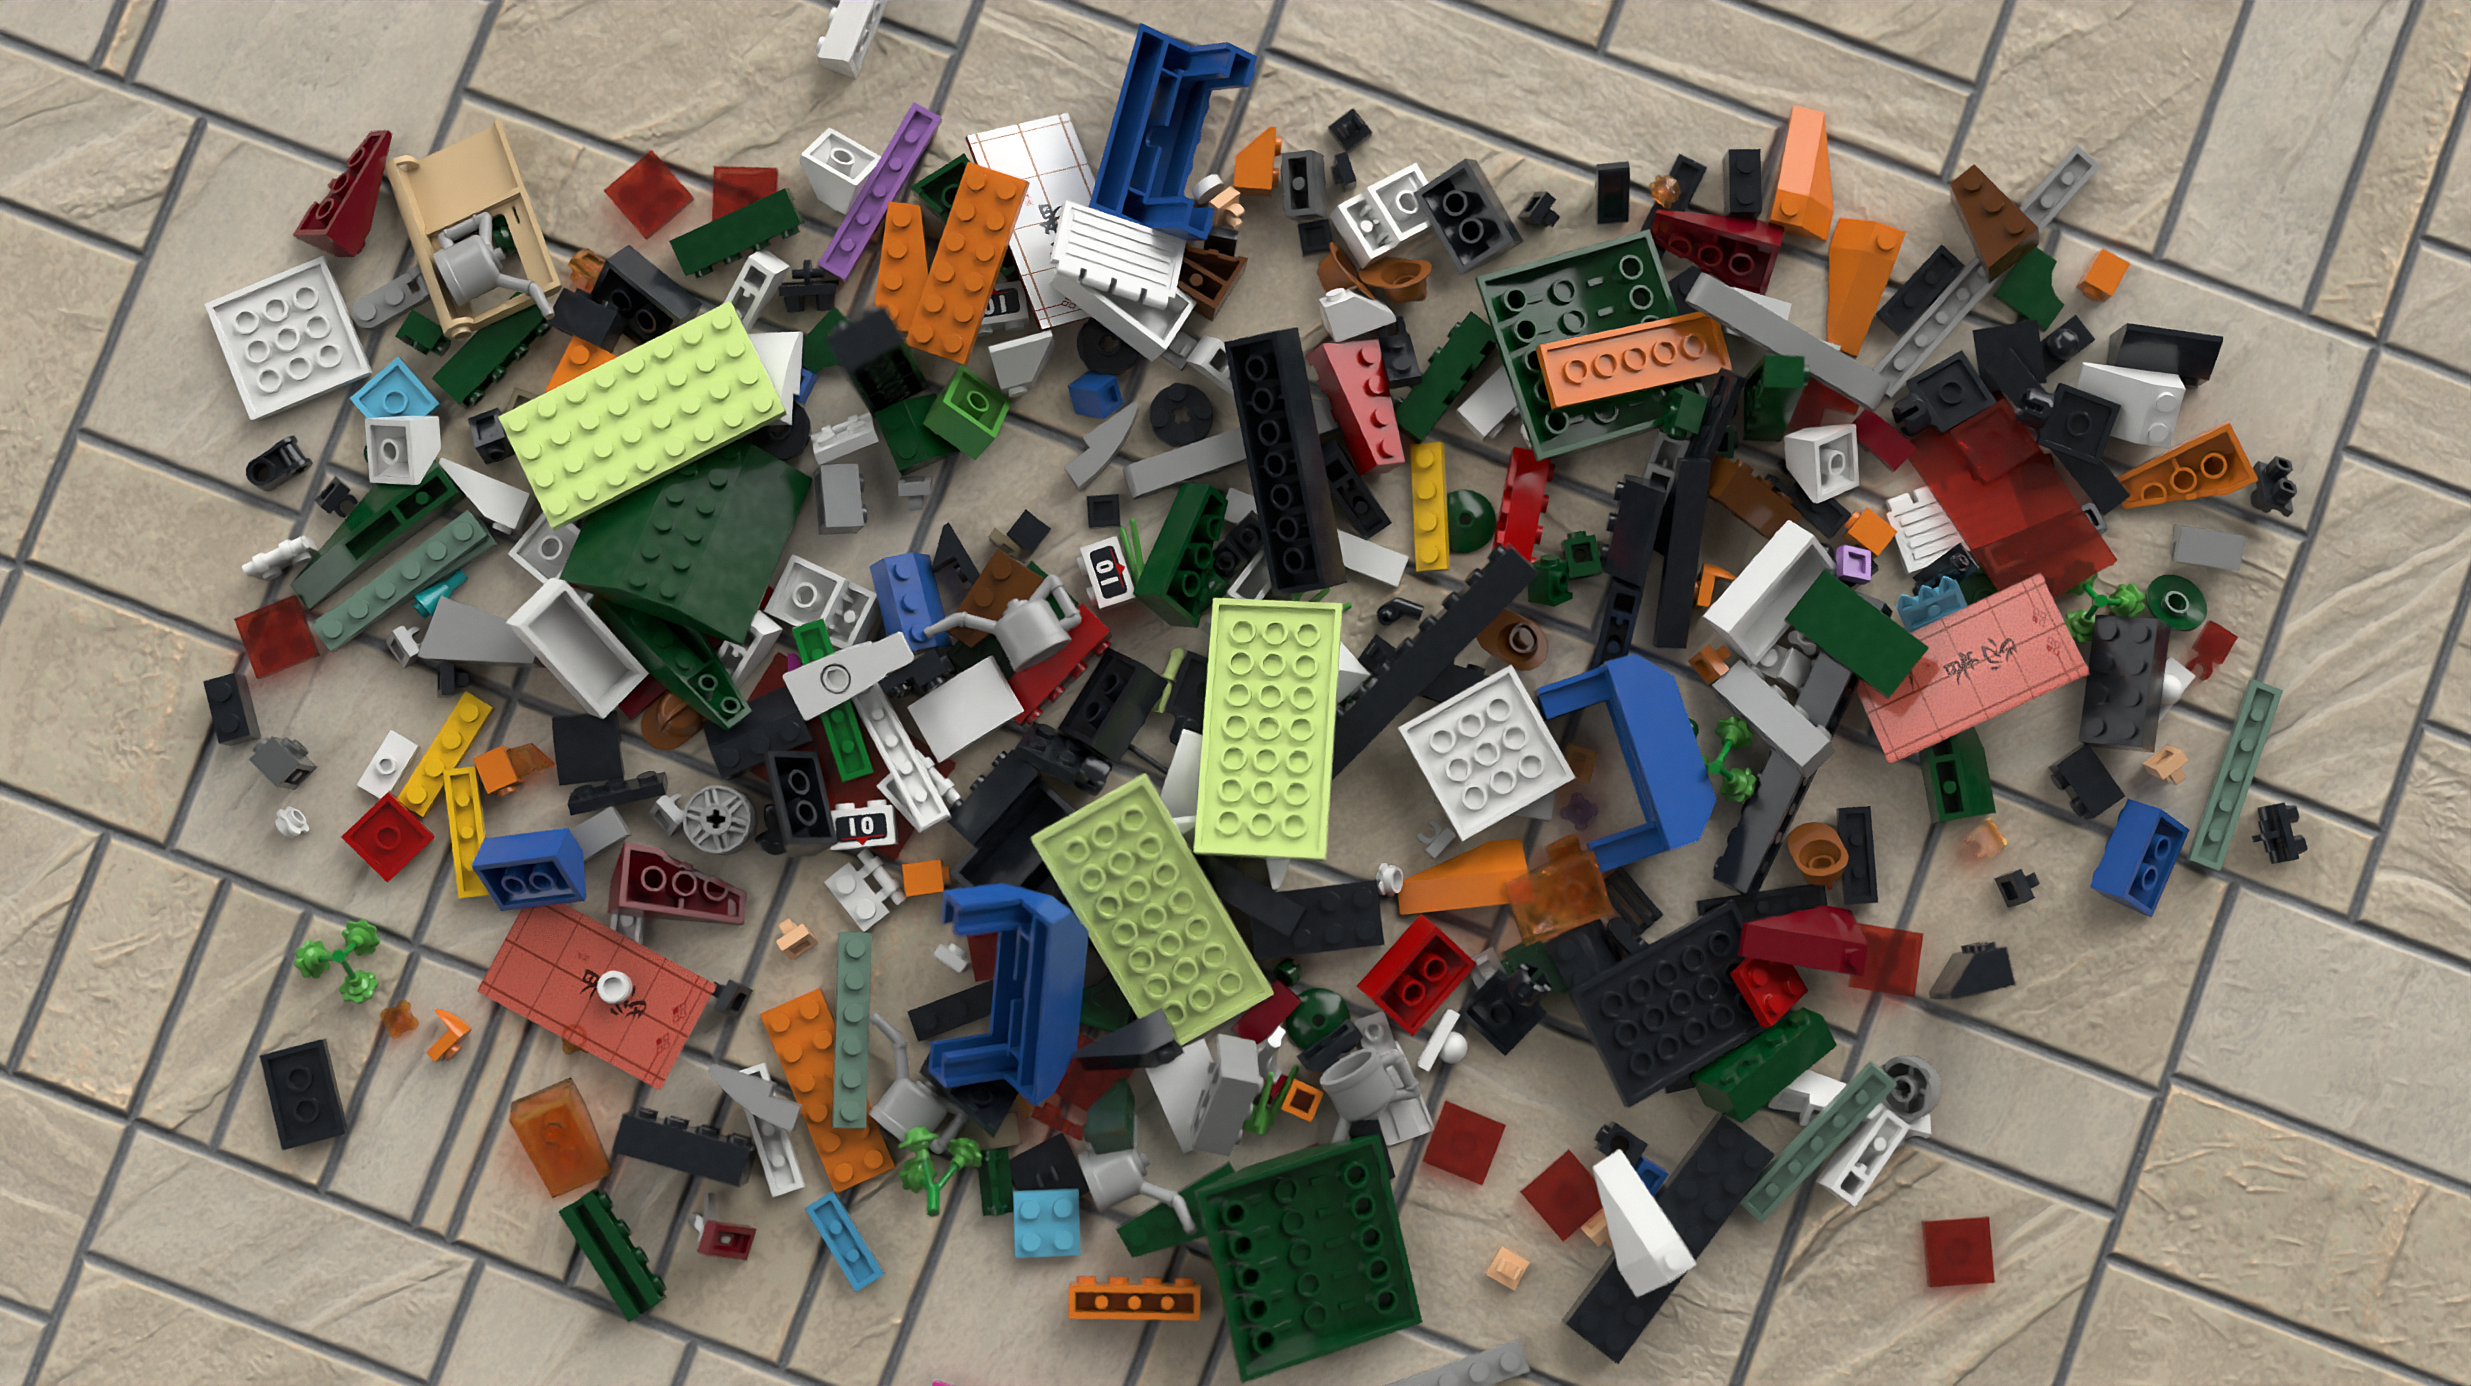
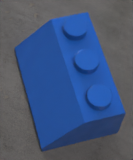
(910, 600)
(2139, 857)
(532, 869)

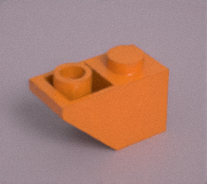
(1255, 164)

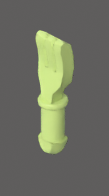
(1170, 674)

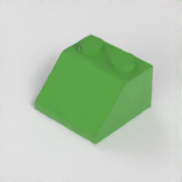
(968, 412)

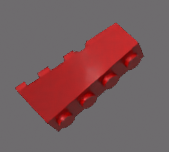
(1523, 502)

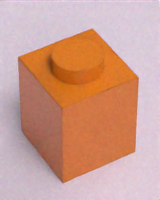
(2102, 276)
(1868, 532)
(497, 772)
(926, 878)
(1302, 1100)

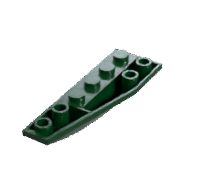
(373, 530)
(678, 660)
(1957, 778)

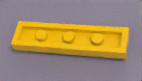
(1430, 507)
(445, 753)
(466, 827)

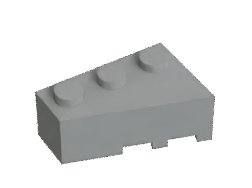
(1228, 1096)

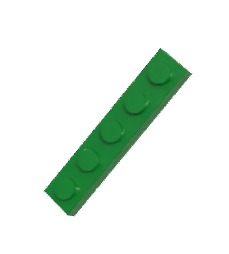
(840, 720)

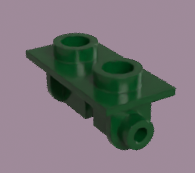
(995, 1182)

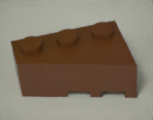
(1992, 222)
(1209, 278)
(1749, 497)
(988, 598)

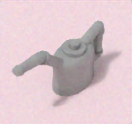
(475, 266)
(1029, 627)
(1363, 1087)
(913, 1103)
(1120, 1177)

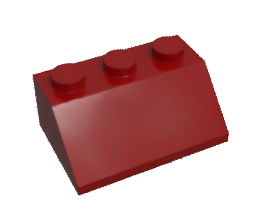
(1416, 975)

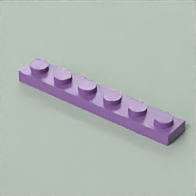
(882, 186)

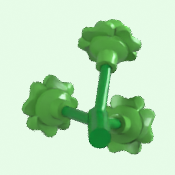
(2123, 602)
(1739, 782)
(360, 938)
(920, 1172)

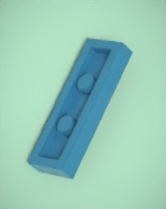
(844, 1241)

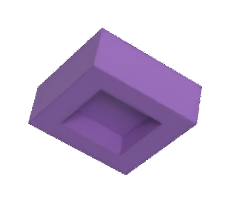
(1853, 564)

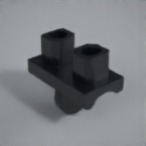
(823, 289)
(2273, 487)
(2278, 834)

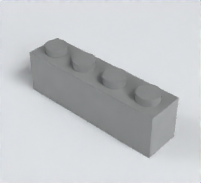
(1773, 718)

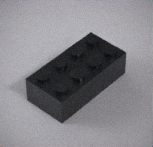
(2124, 683)
(1007, 849)
(1335, 920)
(684, 1147)

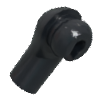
(1396, 609)

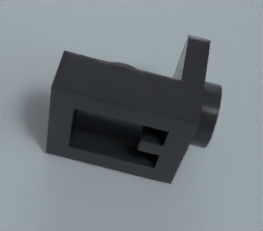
(490, 437)

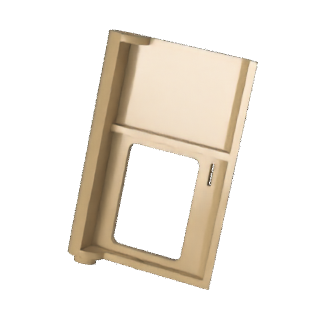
(450, 189)

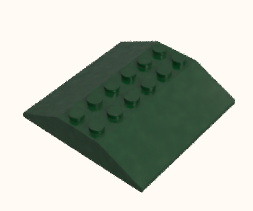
(1573, 297)
(694, 541)
(1308, 1255)

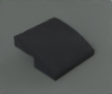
(587, 748)

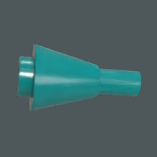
(428, 599)

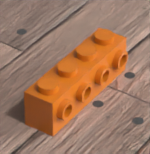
(1134, 1300)

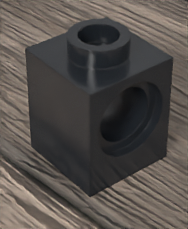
(1634, 1147)

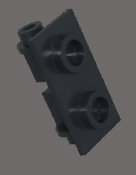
(1953, 564)

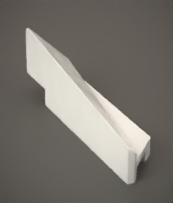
(1814, 1091)

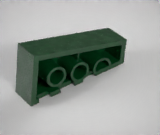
(938, 195)
(1445, 378)
(1772, 396)
(1182, 555)
(1763, 1065)
(1160, 1225)

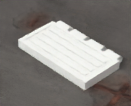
(1117, 253)
(1922, 529)

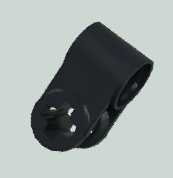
(280, 464)

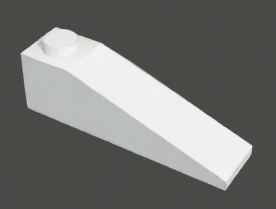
(1642, 1237)

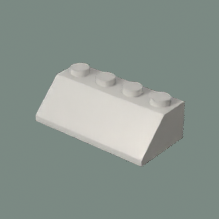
(849, 35)

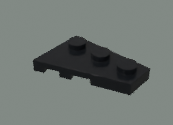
(983, 1102)

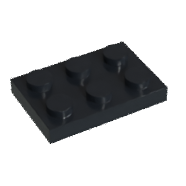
(304, 1094)

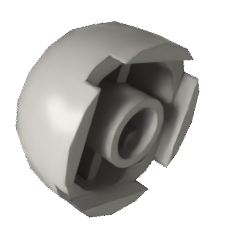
(1916, 1089)

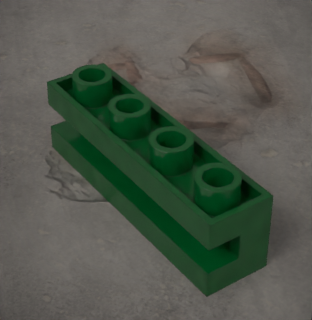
(737, 232)
(489, 354)
(613, 1254)

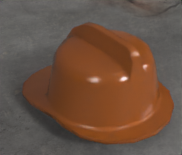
(1339, 272)
(1399, 278)
(1515, 641)
(670, 722)
(1818, 853)

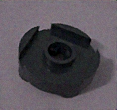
(1096, 358)
(1179, 397)
(791, 443)

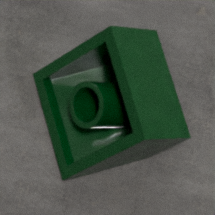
(908, 438)

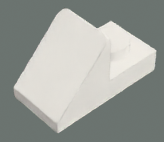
(1785, 666)

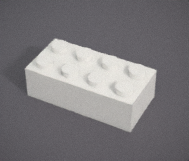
(1138, 324)
(1760, 598)
(577, 647)

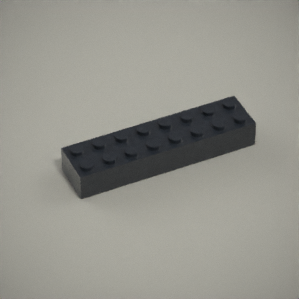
(877, 359)
(1285, 462)
(1696, 1204)

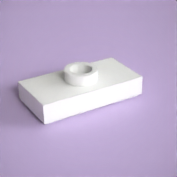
(388, 764)
(953, 957)

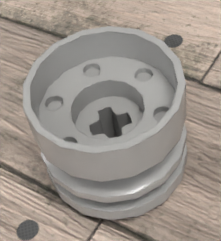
(732, 835)

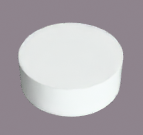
(1207, 189)
(614, 987)

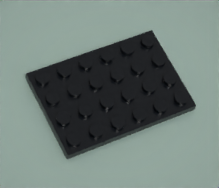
(1669, 1005)

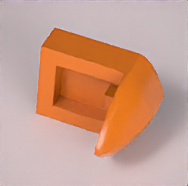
(1705, 584)
(448, 1044)

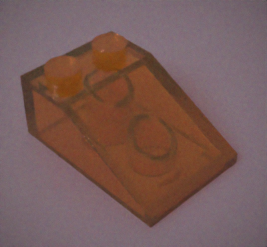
(1558, 896)
(560, 1137)

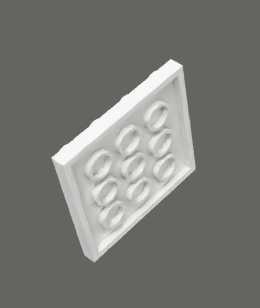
(288, 339)
(1486, 752)

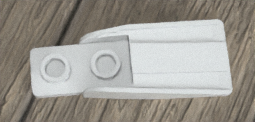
(845, 673)
(1403, 1118)

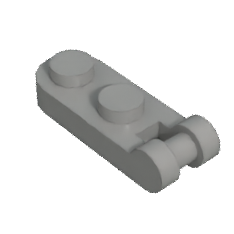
(391, 300)

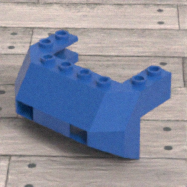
(1160, 128)
(1656, 749)
(1033, 991)

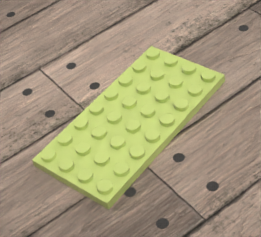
(642, 416)
(1269, 729)
(1152, 910)

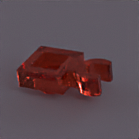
(2213, 646)
(1051, 1116)

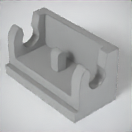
(2207, 547)

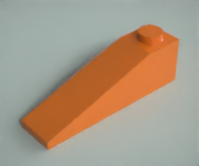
(1803, 180)
(1859, 269)
(2197, 468)
(1465, 880)

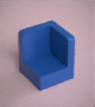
(1095, 395)

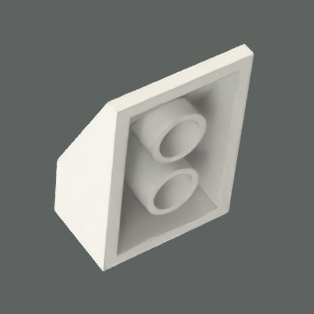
(2147, 401)

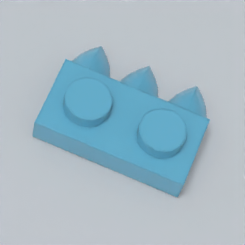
(1930, 604)

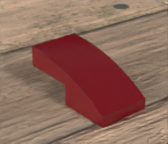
(1882, 440)
(1267, 1014)

